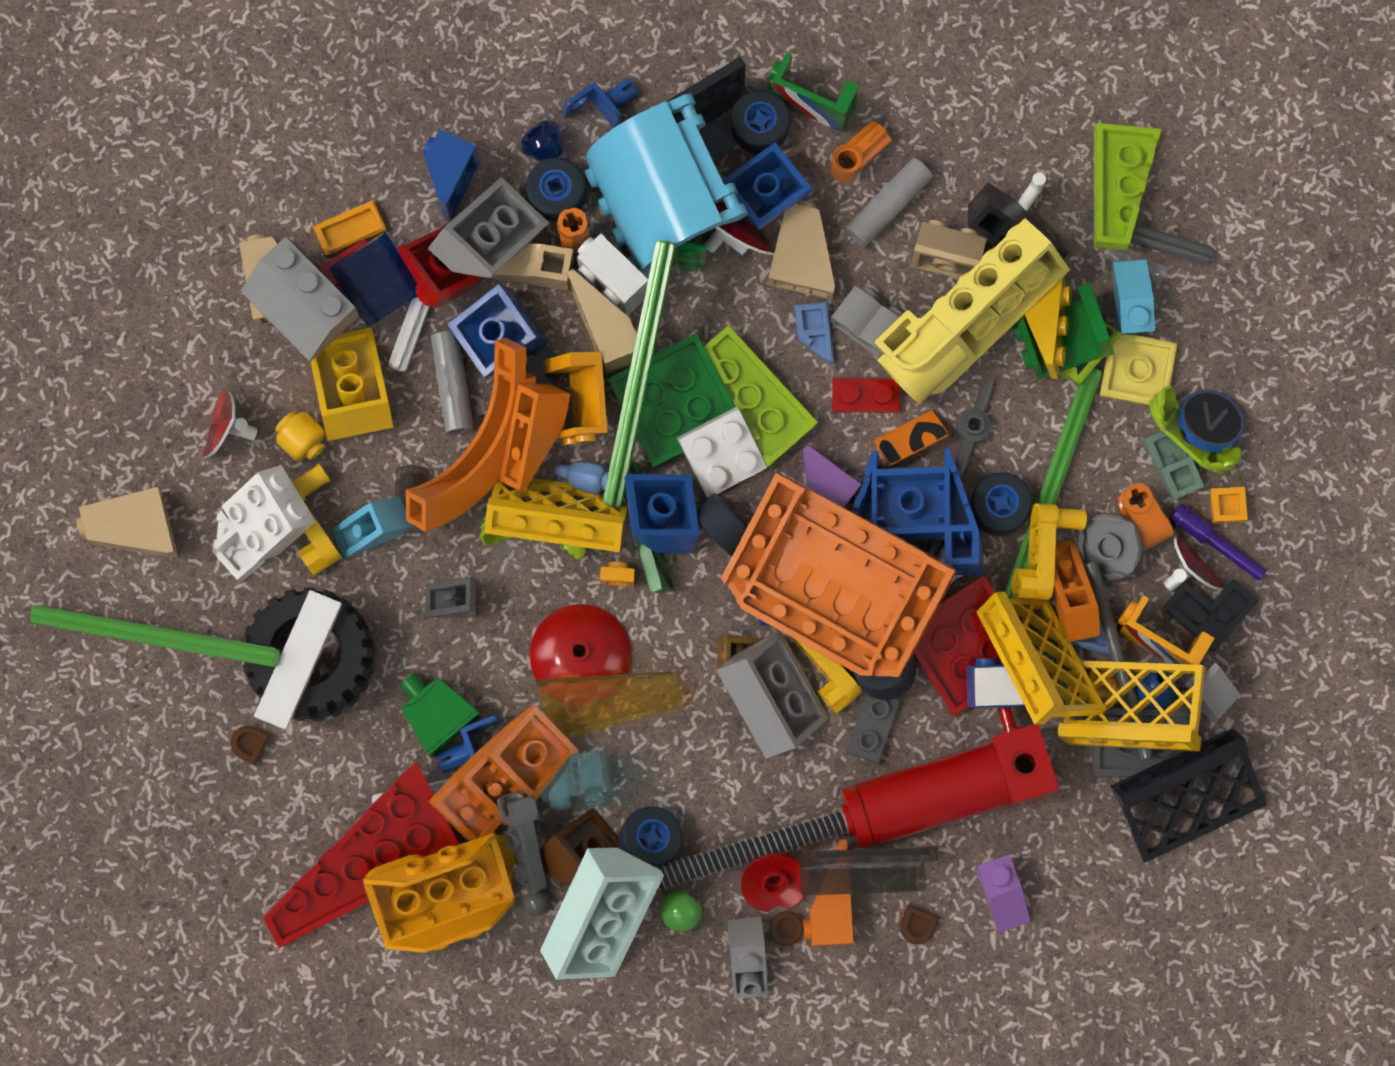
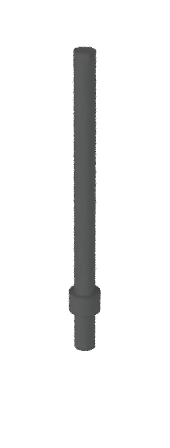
(1113, 641)

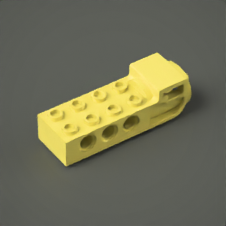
(984, 304)

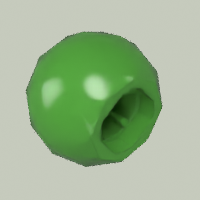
(680, 911)

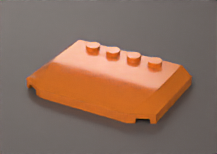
(835, 580)

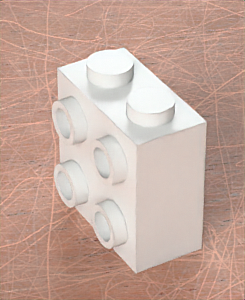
(611, 274)
(268, 513)

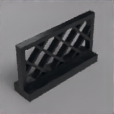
(717, 91)
(1185, 768)

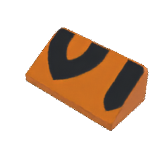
(911, 439)

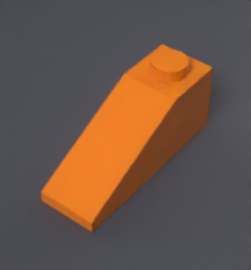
(534, 427)
(1074, 595)
(830, 918)

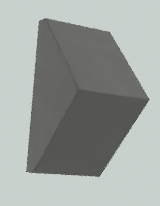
(452, 599)

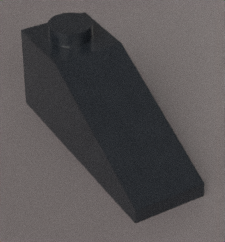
(995, 213)

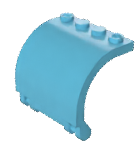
(659, 180)

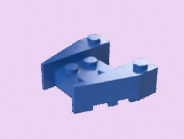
(924, 506)

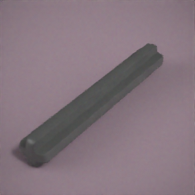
(1164, 242)

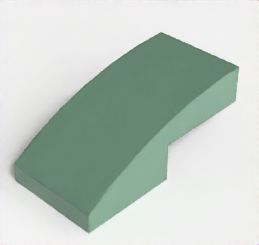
(1173, 465)

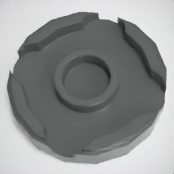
(1113, 543)

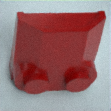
(435, 281)

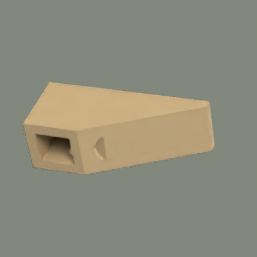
(539, 266)

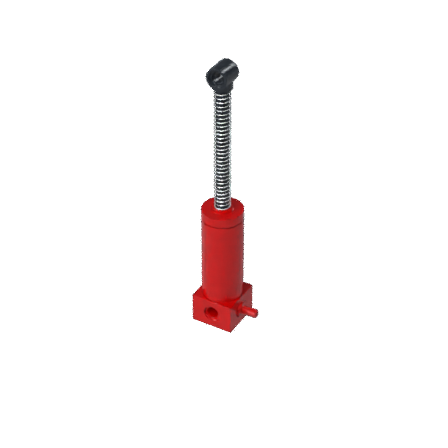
(905, 801)

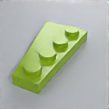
(1120, 178)
(766, 405)

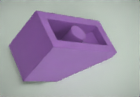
(828, 479)
(1003, 893)

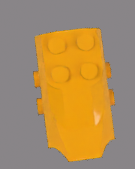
(443, 896)

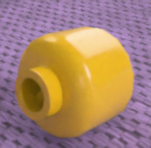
(300, 436)

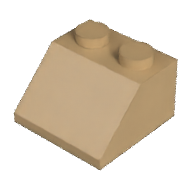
(947, 250)

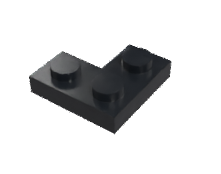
(1214, 618)

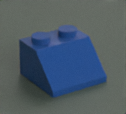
(451, 169)
(768, 186)
(496, 317)
(662, 511)

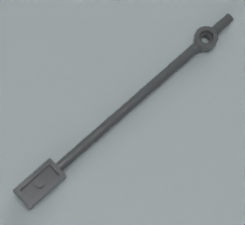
(877, 714)

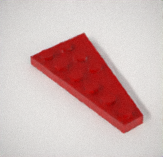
(391, 828)

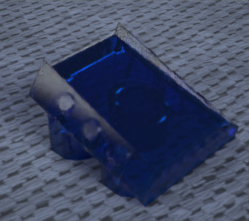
(375, 279)

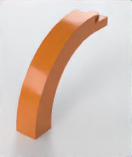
(481, 463)

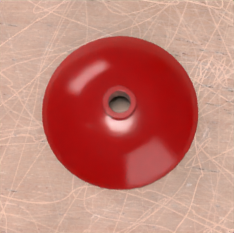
(579, 625)

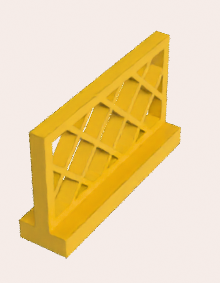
(546, 522)
(1029, 667)
(1139, 734)

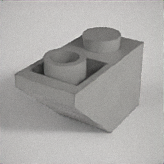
(1217, 692)
(747, 957)

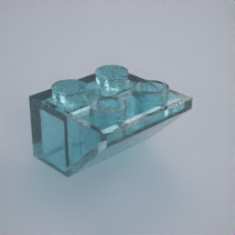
(580, 779)

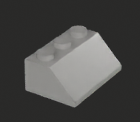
(488, 232)
(298, 300)
(773, 695)

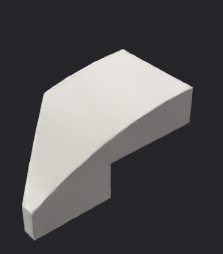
(232, 550)

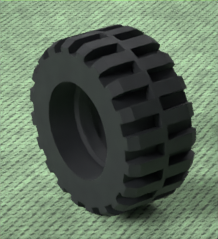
(355, 662)

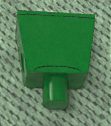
(435, 712)

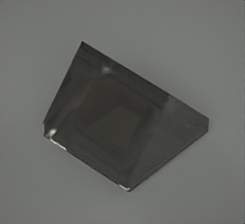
(409, 477)

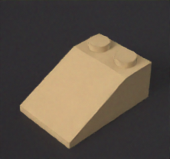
(606, 325)

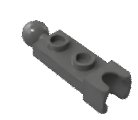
(519, 815)

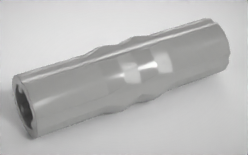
(888, 202)
(452, 383)

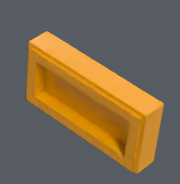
(349, 228)

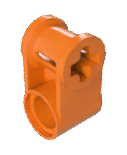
(1147, 515)

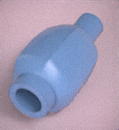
(585, 476)

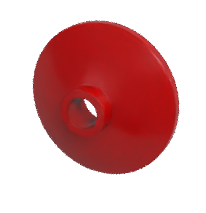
(767, 892)

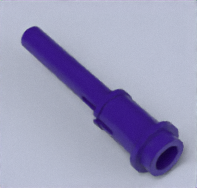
(1203, 531)

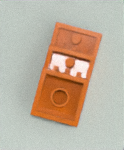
(514, 760)

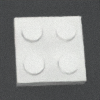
(722, 452)

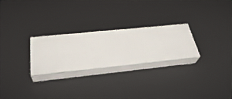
(298, 660)

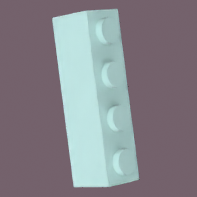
(600, 914)

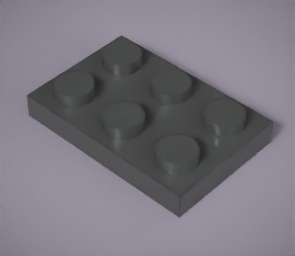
(1125, 762)

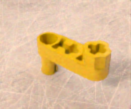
(321, 551)
(1038, 579)
(841, 686)

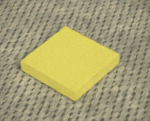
(1137, 369)

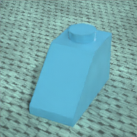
(1133, 296)
(371, 526)

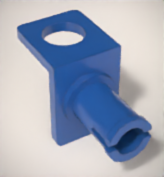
(606, 102)
(463, 752)

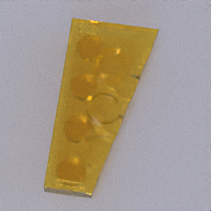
(601, 702)

